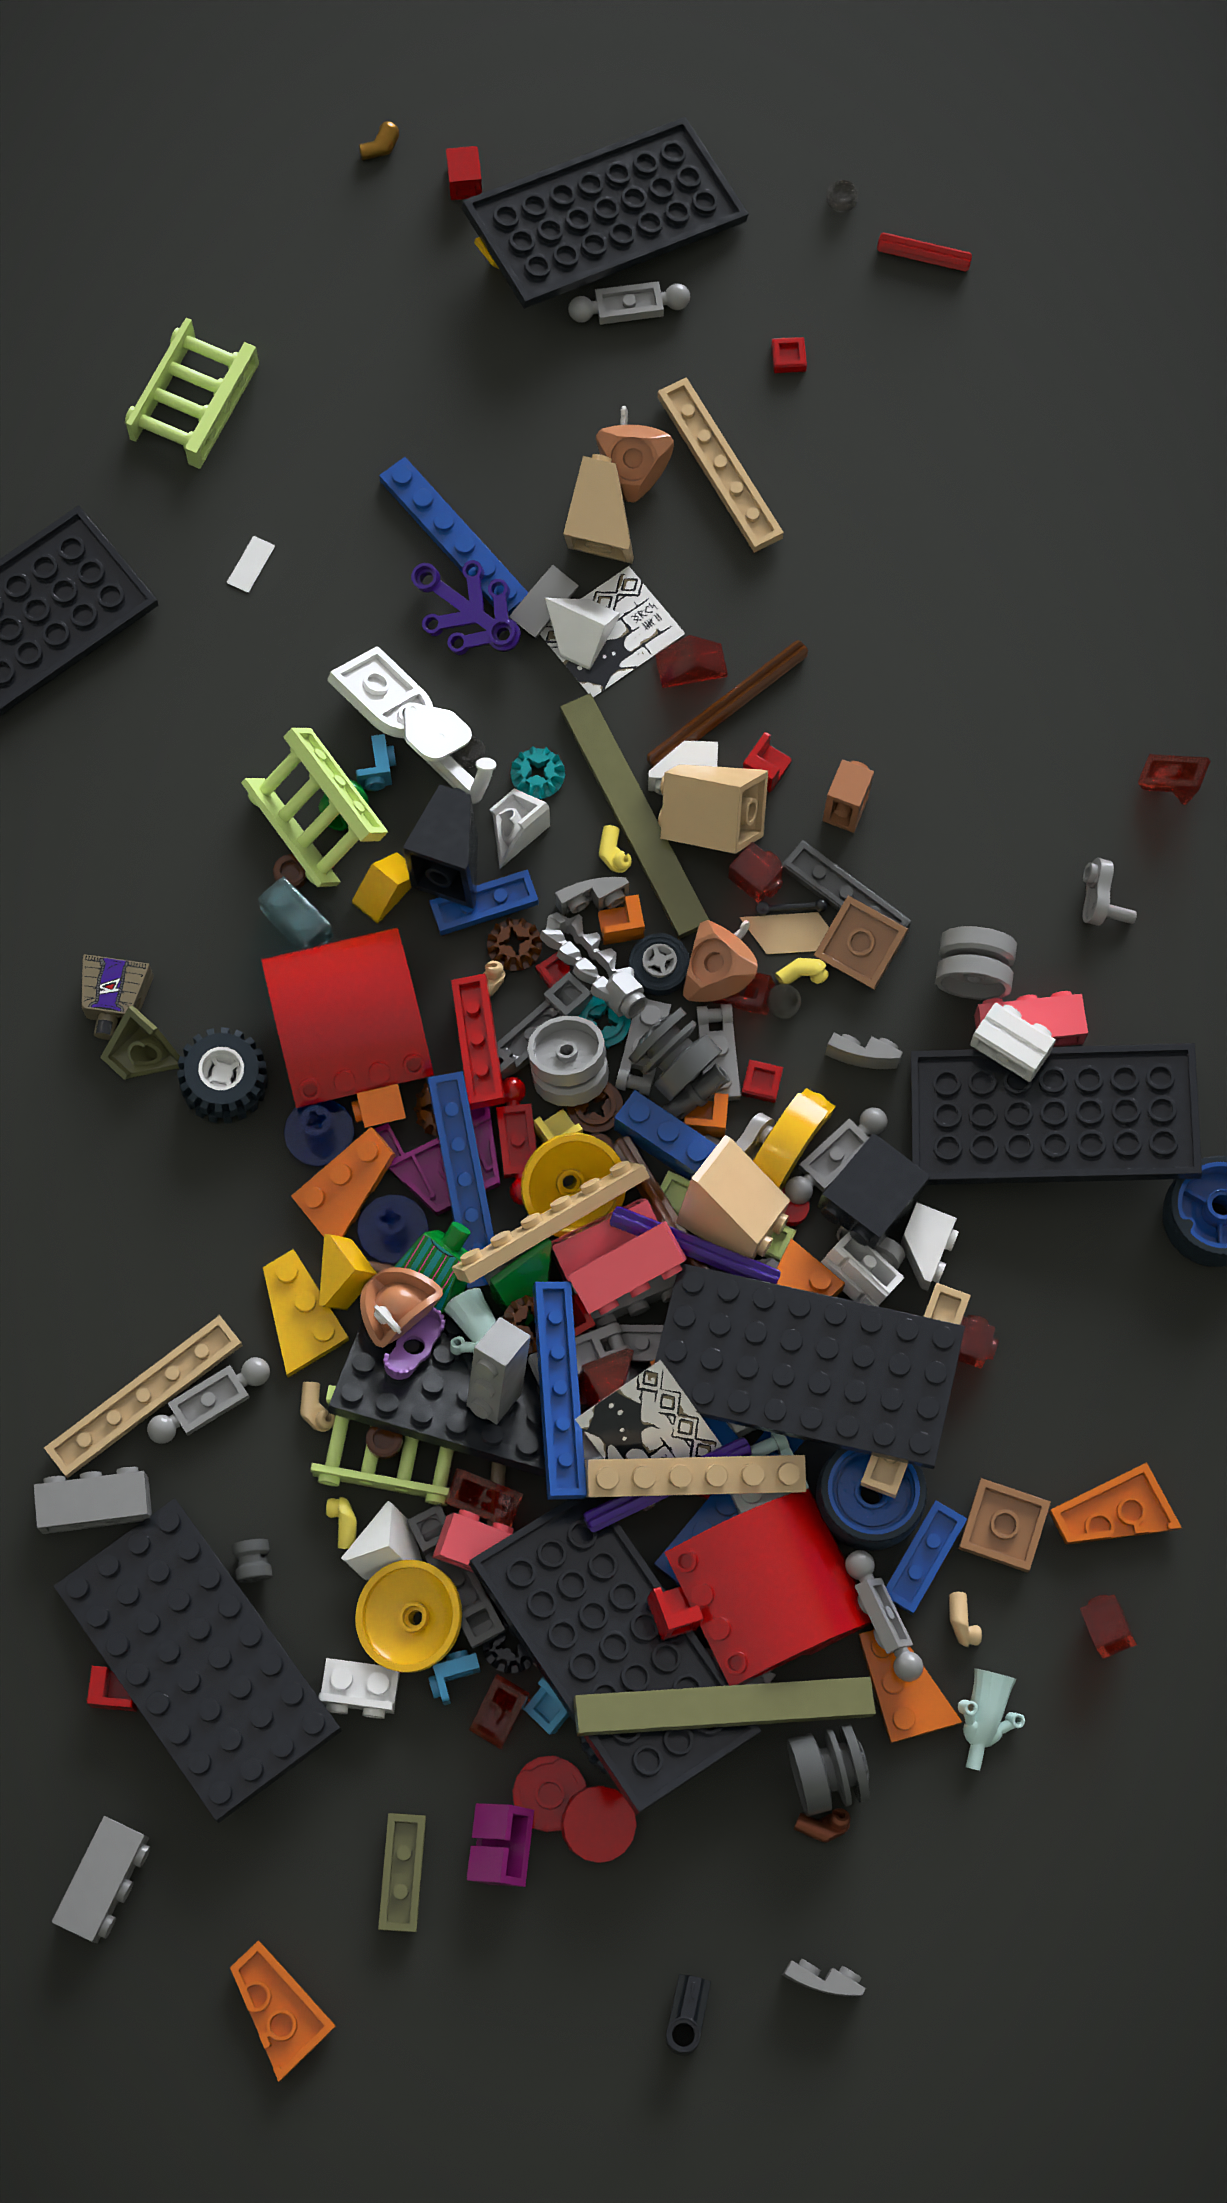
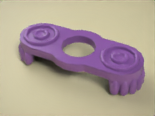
(401, 1363)

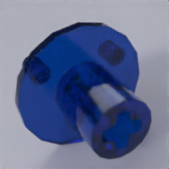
(318, 1132)
(391, 1227)

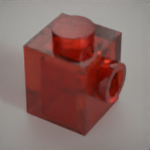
(757, 872)
(977, 1341)
(1108, 1625)

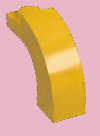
(792, 1135)

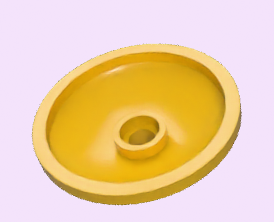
(565, 1156)
(388, 1611)

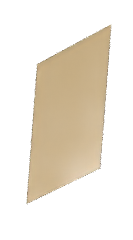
(788, 932)

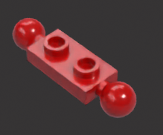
(515, 1134)

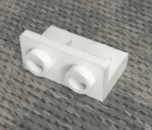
(359, 1687)

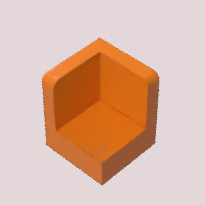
(622, 923)
(710, 1118)

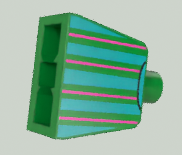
(435, 1255)

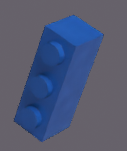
(663, 1135)

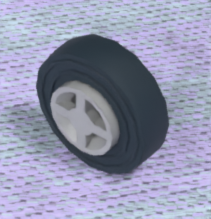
(659, 951)

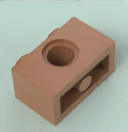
(848, 795)

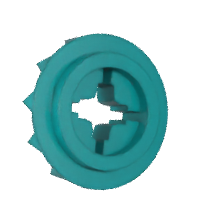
(537, 786)
(613, 1034)

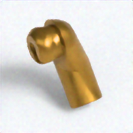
(383, 143)

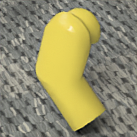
(610, 853)
(803, 967)
(346, 1520)

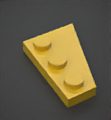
(302, 1325)

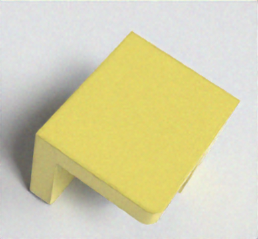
(555, 1126)

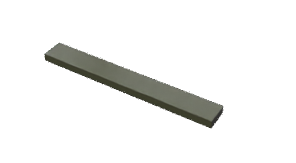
(634, 815)
(723, 1706)

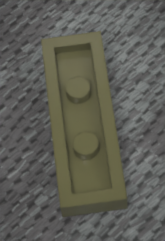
(402, 1872)

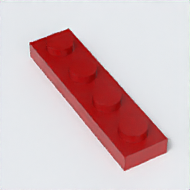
(478, 1041)

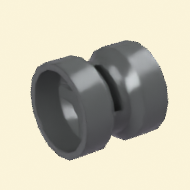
(252, 1560)

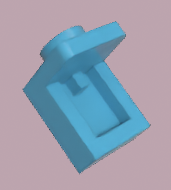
(379, 776)
(457, 1666)
(547, 1708)

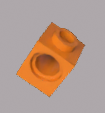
(379, 1106)

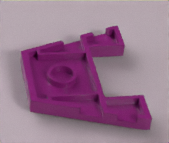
(423, 1168)

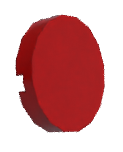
(546, 1788)
(598, 1824)

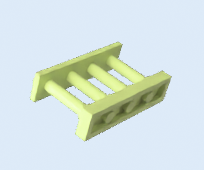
(212, 416)
(343, 800)
(332, 1475)

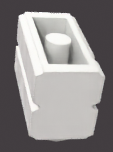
(1013, 1041)
(863, 1270)

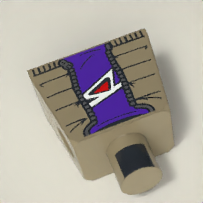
(111, 988)

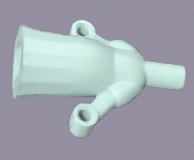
(472, 1316)
(985, 1713)

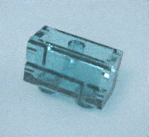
(294, 915)

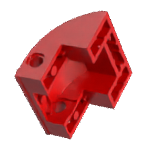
(347, 1017)
(768, 1586)

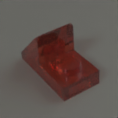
(1174, 774)

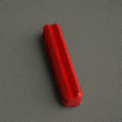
(924, 252)

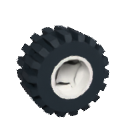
(222, 1075)

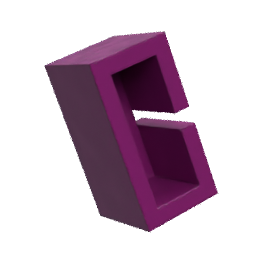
(501, 1845)

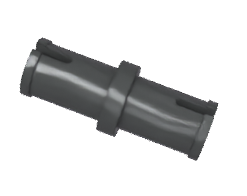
(697, 1092)

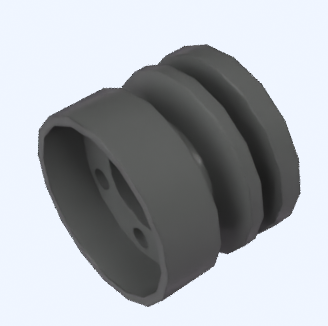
(674, 1053)
(828, 1769)

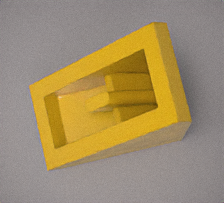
(383, 887)
(342, 1272)

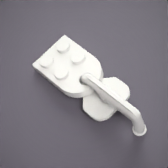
(405, 711)

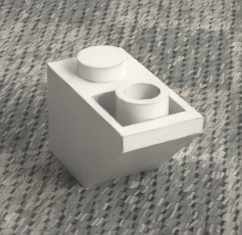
(687, 753)
(925, 1241)

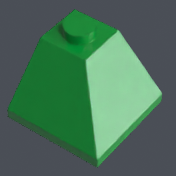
(519, 1277)

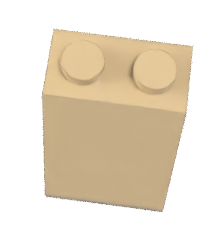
(598, 513)
(713, 806)
(733, 1203)

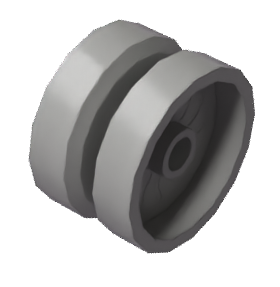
(976, 962)
(568, 1060)

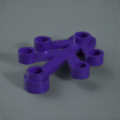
(470, 610)

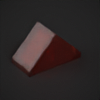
(690, 662)
(605, 1375)
(483, 1498)
(500, 1711)

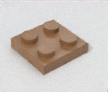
(861, 942)
(1004, 1525)

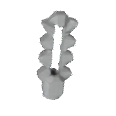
(621, 991)

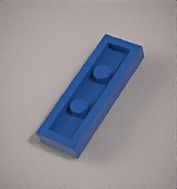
(492, 901)
(924, 1556)

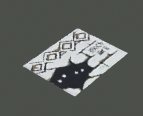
(636, 637)
(648, 1420)

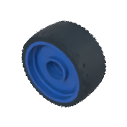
(1190, 1218)
(861, 1523)

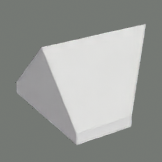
(580, 628)
(517, 823)
(382, 1543)

